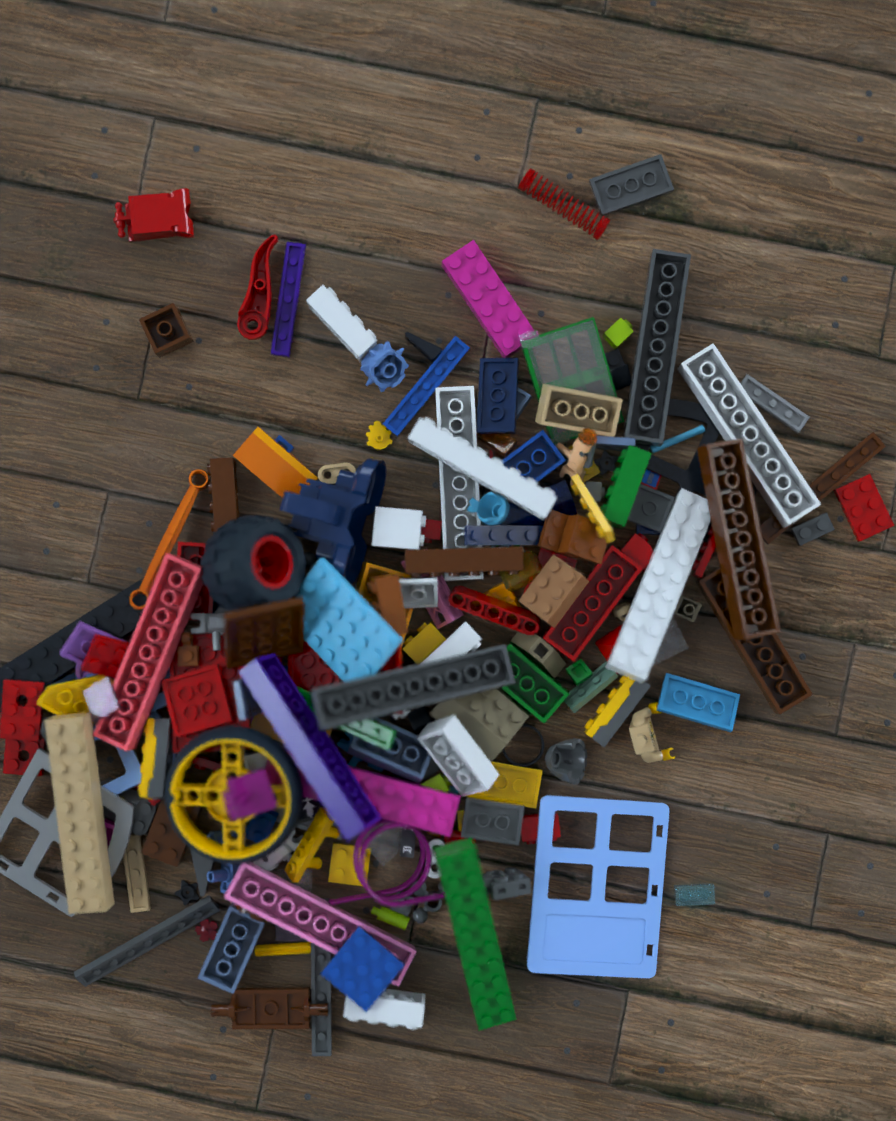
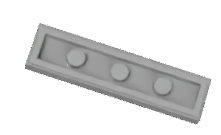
(774, 404)

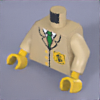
(644, 737)

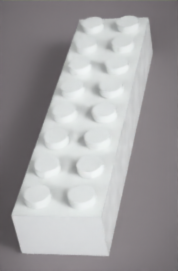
(481, 468)

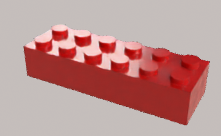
(593, 605)

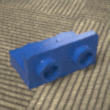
(260, 825)

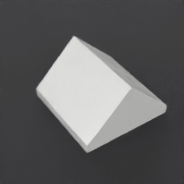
(419, 592)

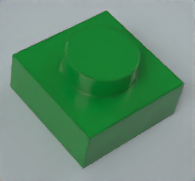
(579, 672)

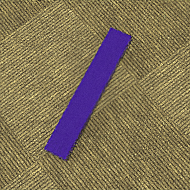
(288, 299)

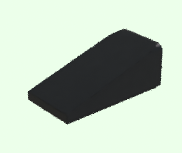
(428, 349)

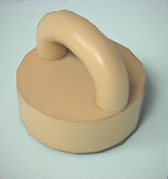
(620, 610)

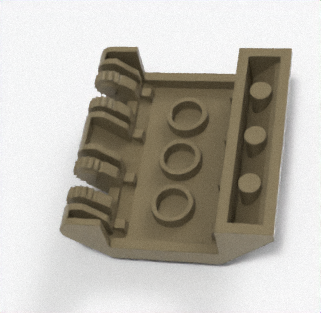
(488, 718)

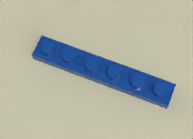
(426, 386)

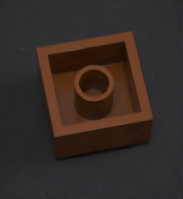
(166, 330)

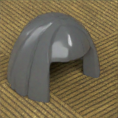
(567, 760)

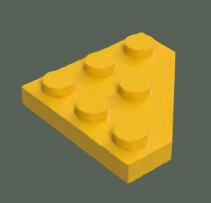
(68, 696)

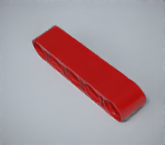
(488, 602)

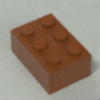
(388, 600)

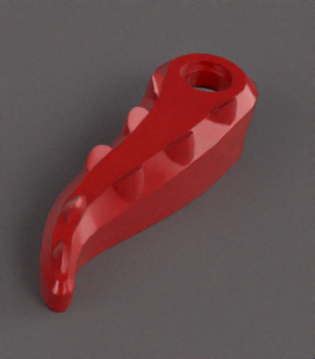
(258, 295)

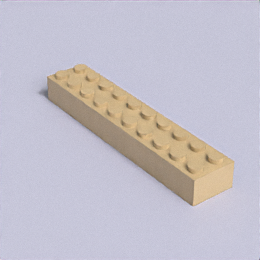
(79, 813)

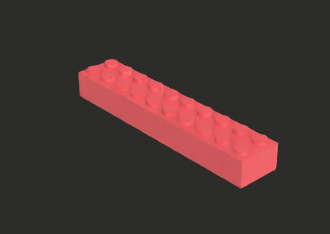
(151, 650)

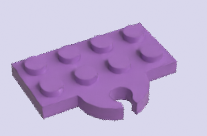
(78, 645)

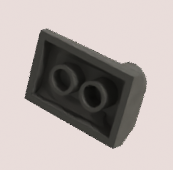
(143, 813)

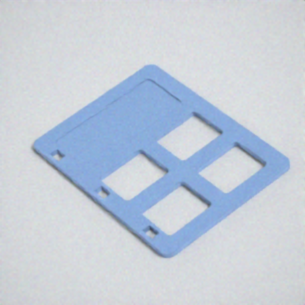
(596, 934)

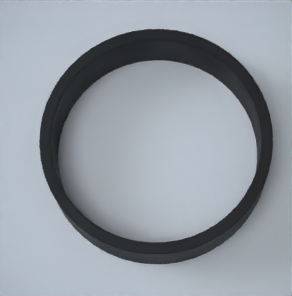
(536, 759)

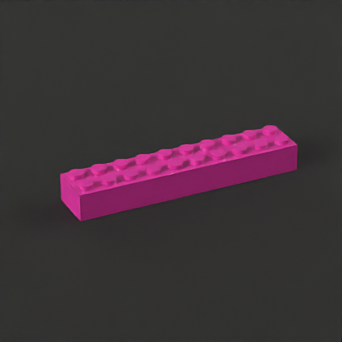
(394, 798)

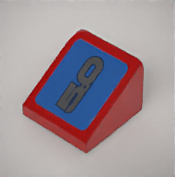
(651, 479)

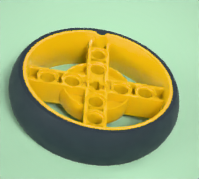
(178, 794)

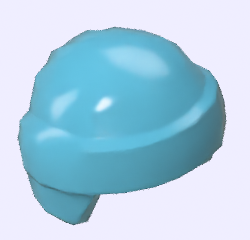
(491, 508)

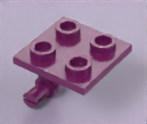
(248, 795)

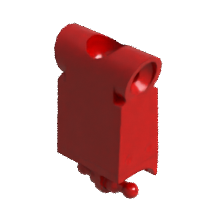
(155, 216)

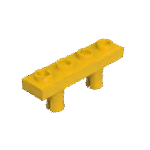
(308, 846)

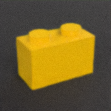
(424, 643)

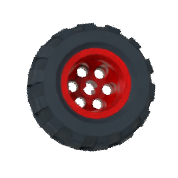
(253, 563)

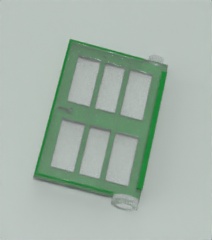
(568, 359)

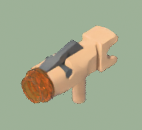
(581, 455)

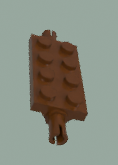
(270, 1008)

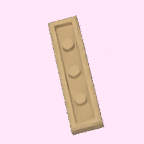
(136, 875)

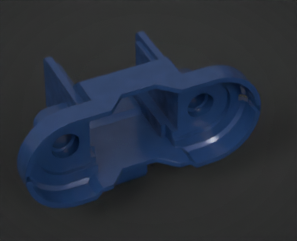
(338, 514)

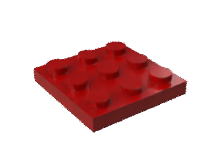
(197, 700)

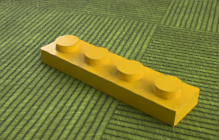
(595, 514)

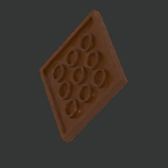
(264, 631)

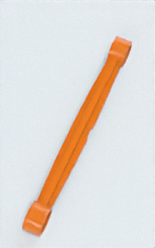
(170, 537)

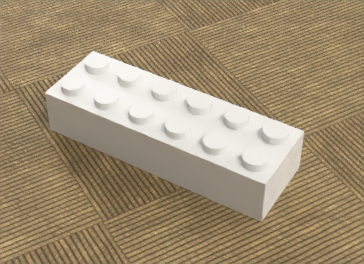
(456, 644)

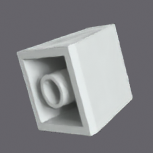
(398, 528)

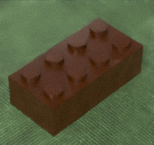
(163, 840)

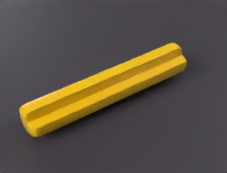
(282, 949)

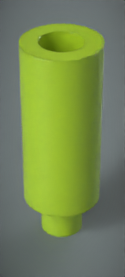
(391, 917)

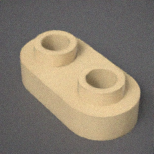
(334, 469)

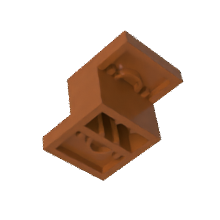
(572, 537)

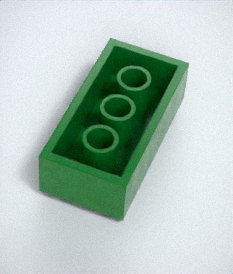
(625, 486)
(534, 686)

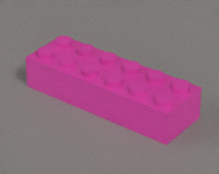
(487, 298)

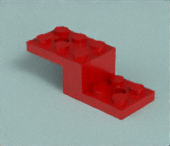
(21, 724)

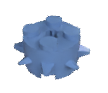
(384, 366)

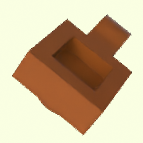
(188, 654)

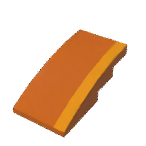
(273, 463)

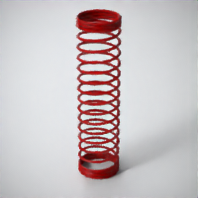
(601, 225)

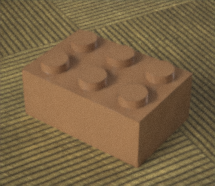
(553, 591)

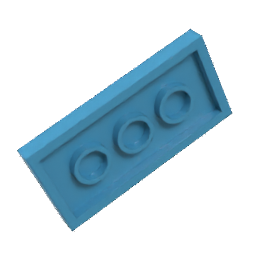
(698, 702)

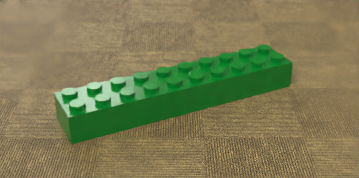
(474, 933)

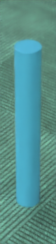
(678, 438)

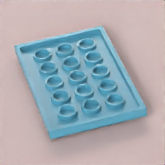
(343, 625)

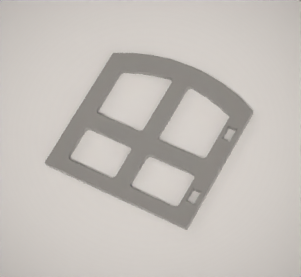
(48, 832)

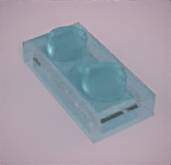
(694, 894)

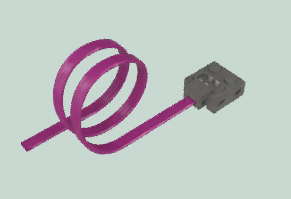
(497, 883)

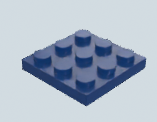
(362, 969)

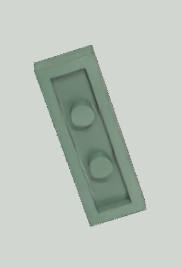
(590, 688)

